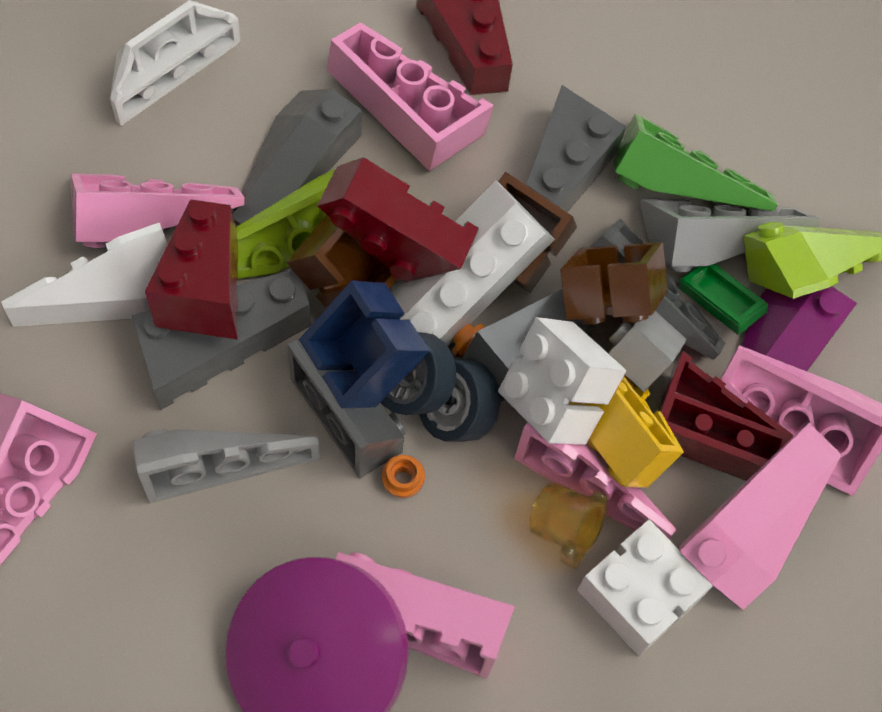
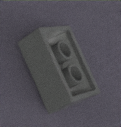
(362, 434)

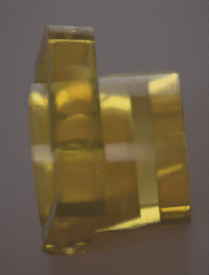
(568, 520)

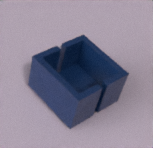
(364, 334)

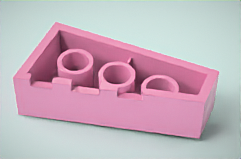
(405, 96)
(443, 619)

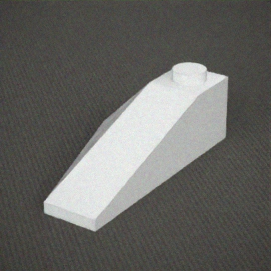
(97, 289)

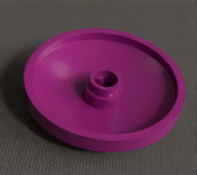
(316, 641)

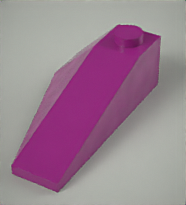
(798, 327)

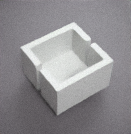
(557, 368)
(642, 586)

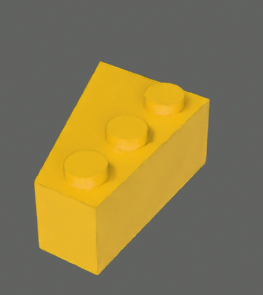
(632, 437)

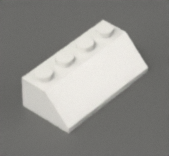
(500, 252)

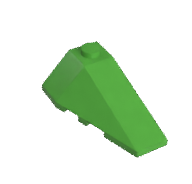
(659, 163)

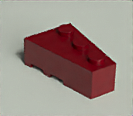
(474, 40)
(393, 224)
(198, 274)
(716, 424)

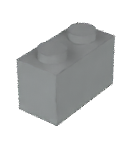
(646, 348)

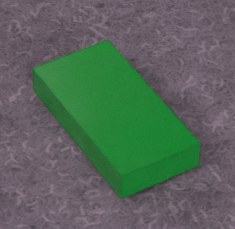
(723, 297)

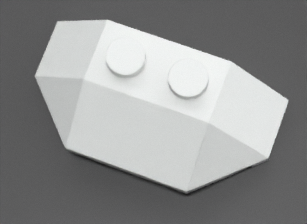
(169, 55)

